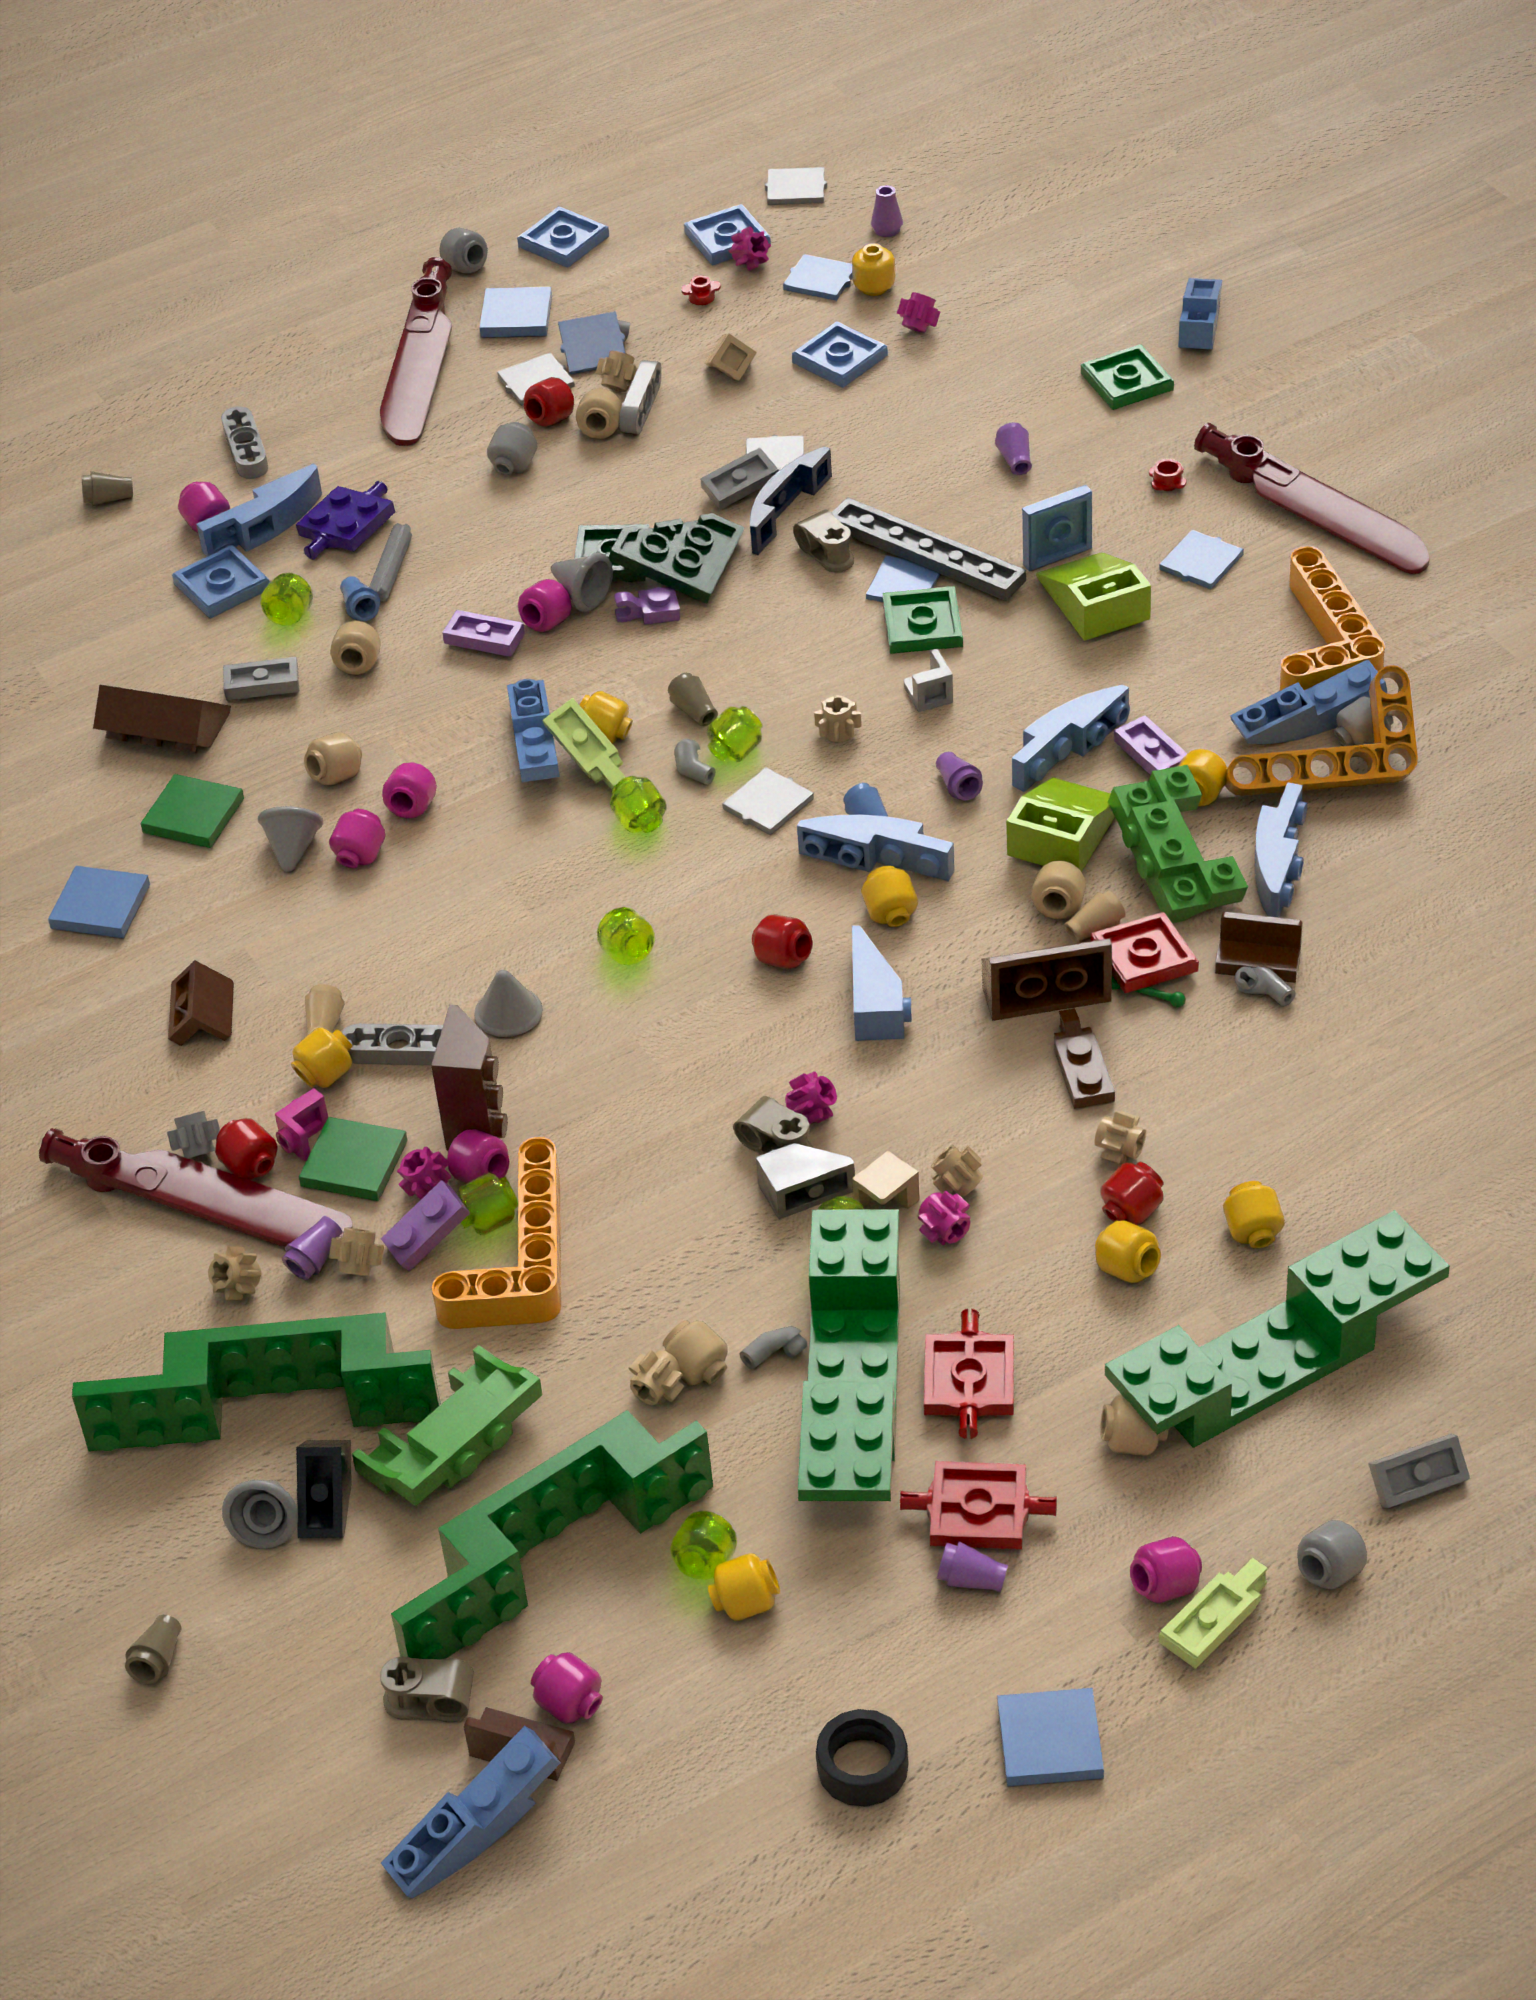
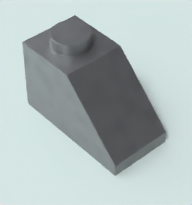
(802, 1177)

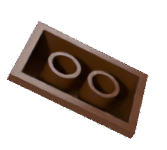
(158, 718)
(1048, 979)
(467, 1079)

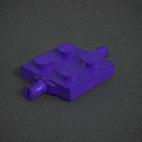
(345, 519)

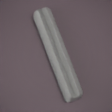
(391, 560)

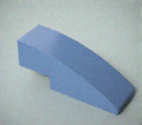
(1200, 313)

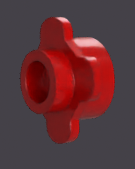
(701, 290)
(1167, 475)

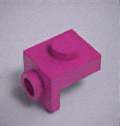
(301, 1121)

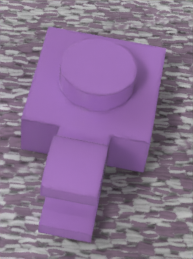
(652, 605)

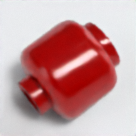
(548, 401)
(782, 941)
(246, 1148)
(1132, 1193)

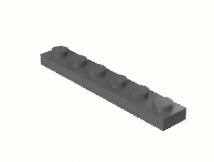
(930, 549)

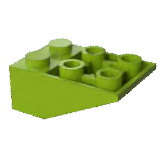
(1099, 593)
(1058, 823)

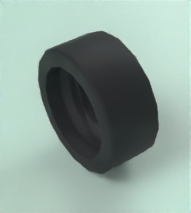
(855, 1726)

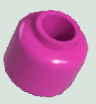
(201, 501)
(544, 605)
(409, 790)
(357, 838)
(476, 1154)
(1165, 1569)
(567, 1687)

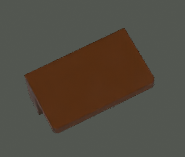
(1259, 943)
(200, 1001)
(496, 1728)

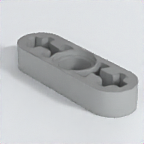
(640, 397)
(241, 452)
(370, 1053)

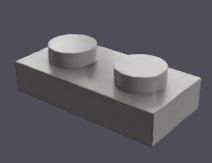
(738, 478)
(261, 678)
(1419, 1471)

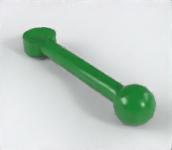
(1176, 999)

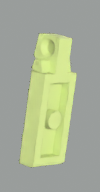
(585, 743)
(1214, 1613)

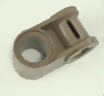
(825, 541)
(771, 1127)
(431, 1690)

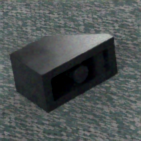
(323, 1487)

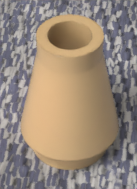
(1099, 913)
(323, 1007)

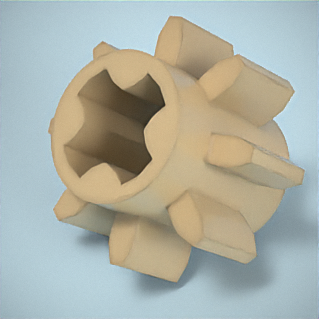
(616, 370)
(837, 719)
(1120, 1137)
(957, 1170)
(356, 1251)
(234, 1273)
(656, 1377)

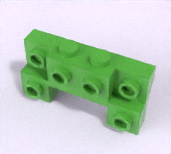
(1165, 848)
(456, 1433)

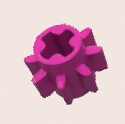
(749, 248)
(918, 312)
(811, 1097)
(422, 1171)
(944, 1217)

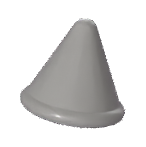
(585, 579)
(289, 832)
(507, 1007)
(260, 1513)

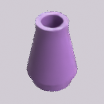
(886, 212)
(1013, 444)
(959, 776)
(310, 1250)
(970, 1569)

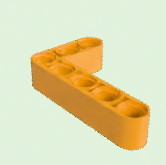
(1336, 617)
(1339, 757)
(532, 1288)

